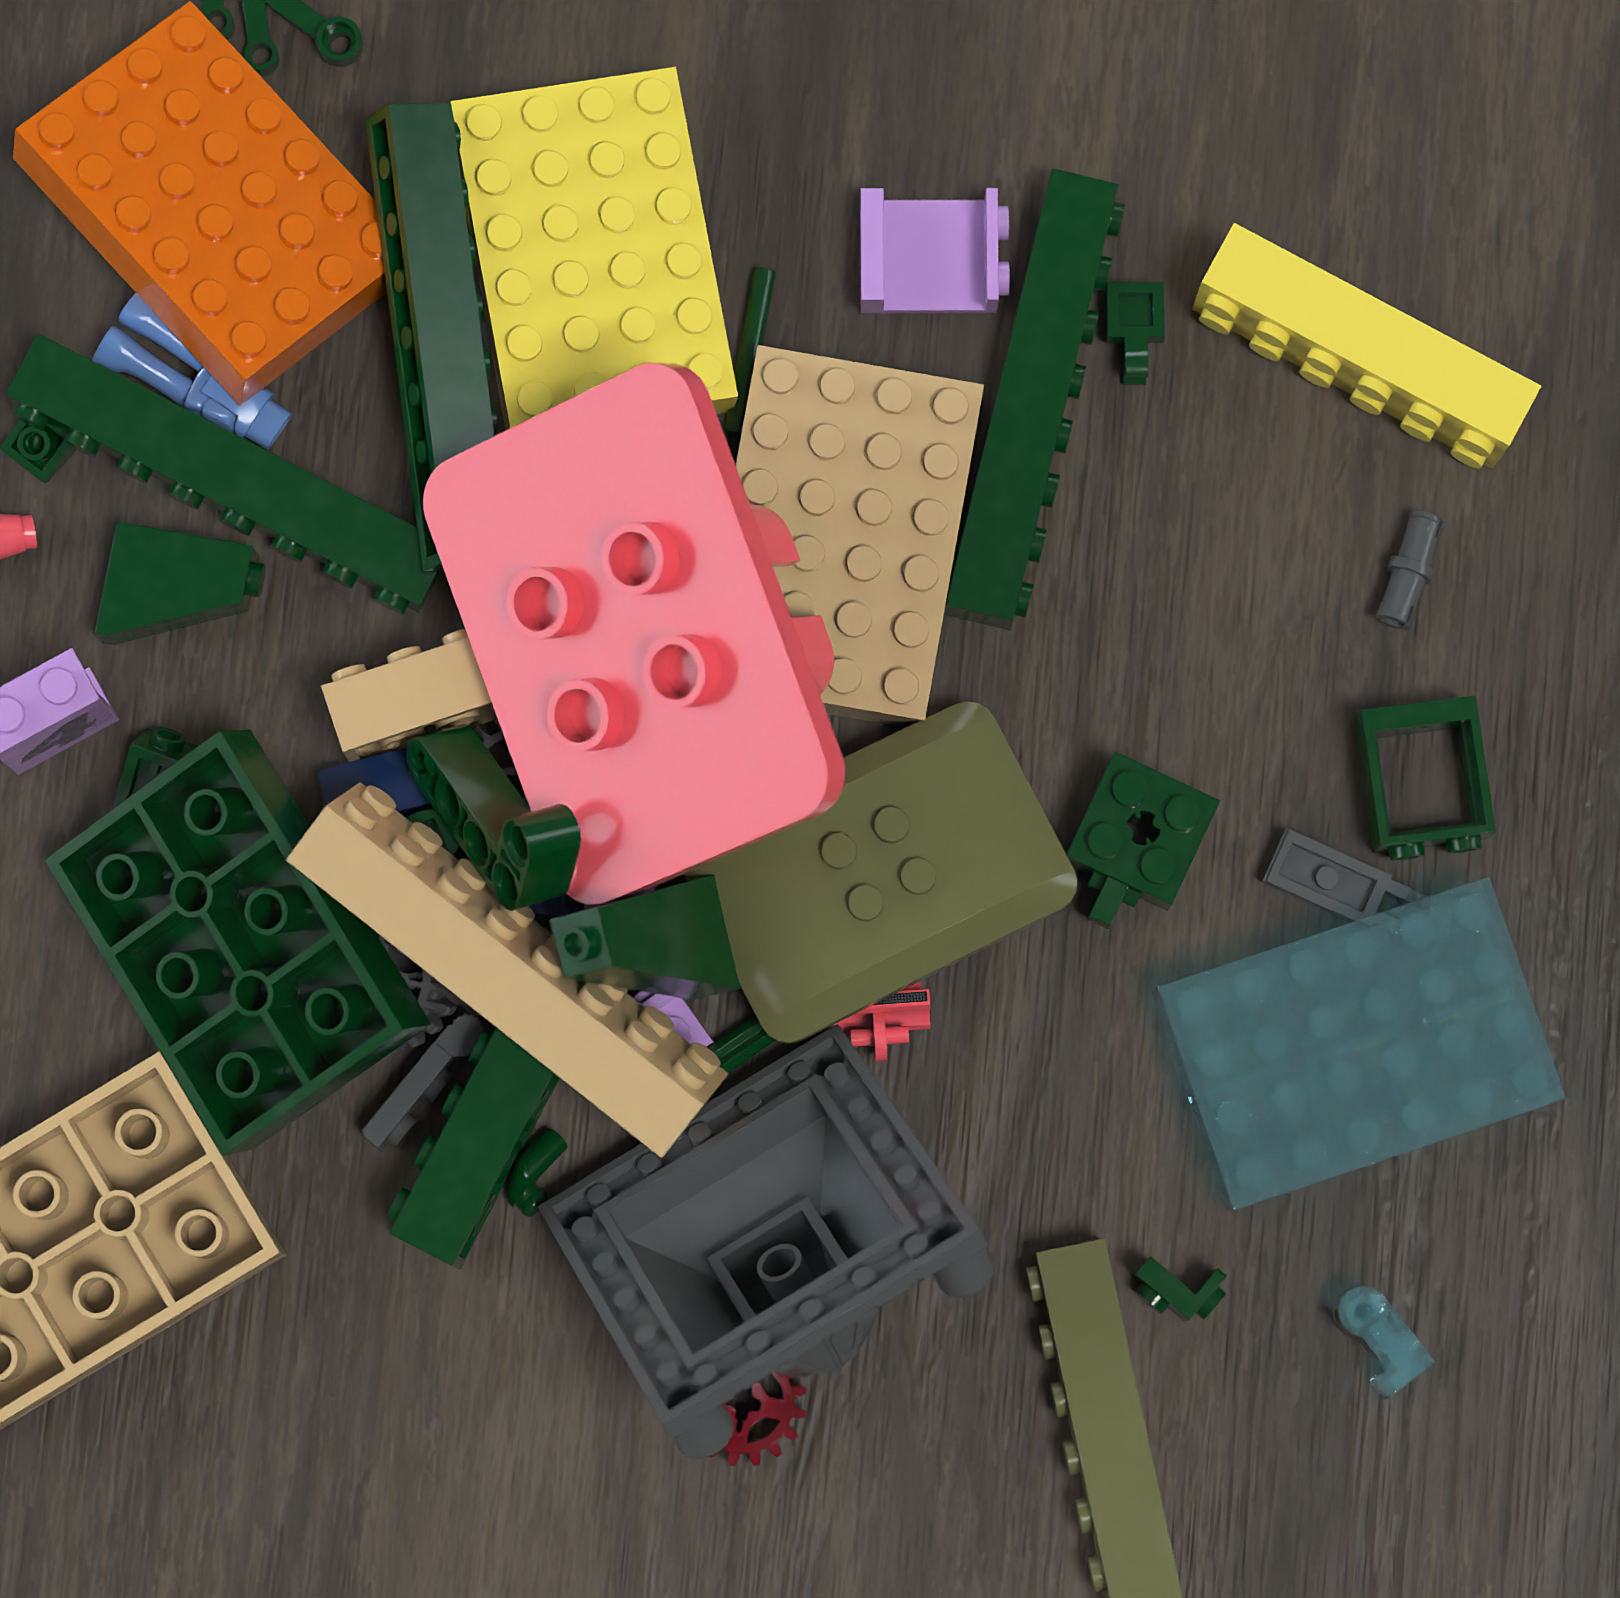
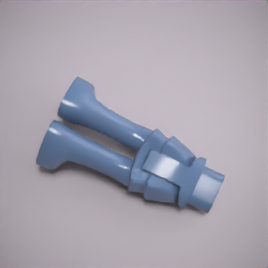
(256, 419)

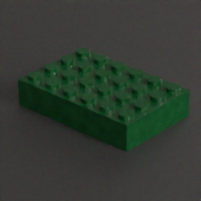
(228, 950)

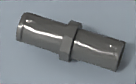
(1410, 570)

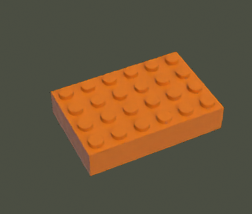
(210, 201)

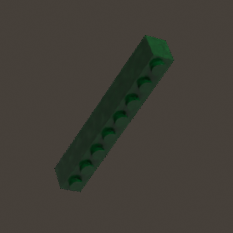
(430, 291)
(1032, 400)
(223, 472)

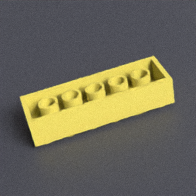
(1363, 348)

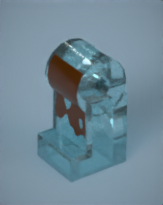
(1384, 1335)

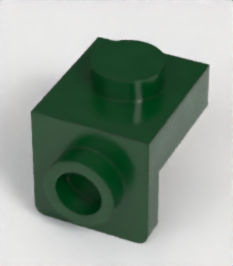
(1165, 1291)

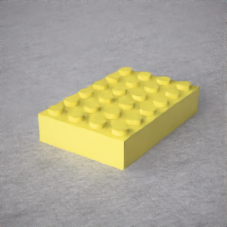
(590, 238)

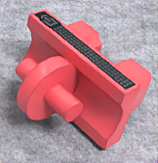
(889, 1020)

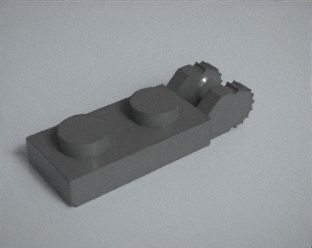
(1331, 878)
(426, 1079)

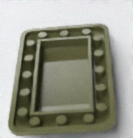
(899, 879)

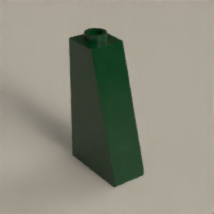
(652, 942)

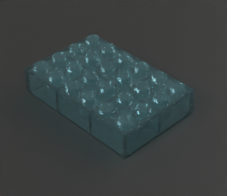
(1358, 1044)

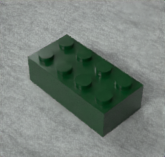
(475, 1151)

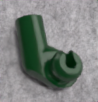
(528, 1169)

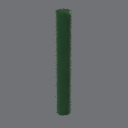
(751, 337)

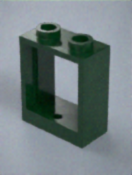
(1421, 718)

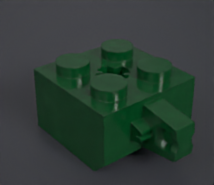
(1131, 870)

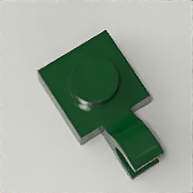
(1135, 320)

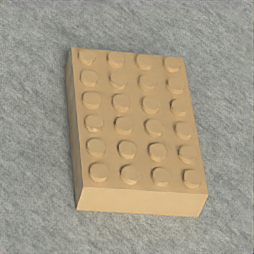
(873, 492)
(114, 1232)

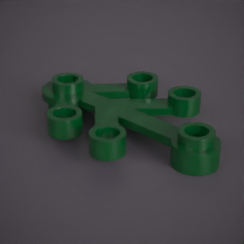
(300, 15)

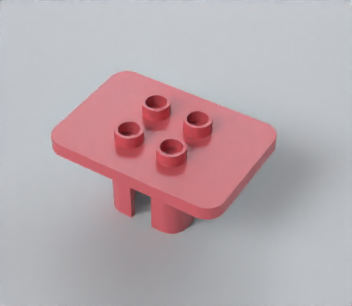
(638, 630)

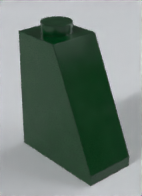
(172, 582)

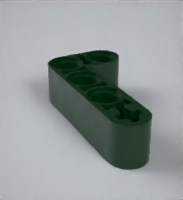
(516, 850)

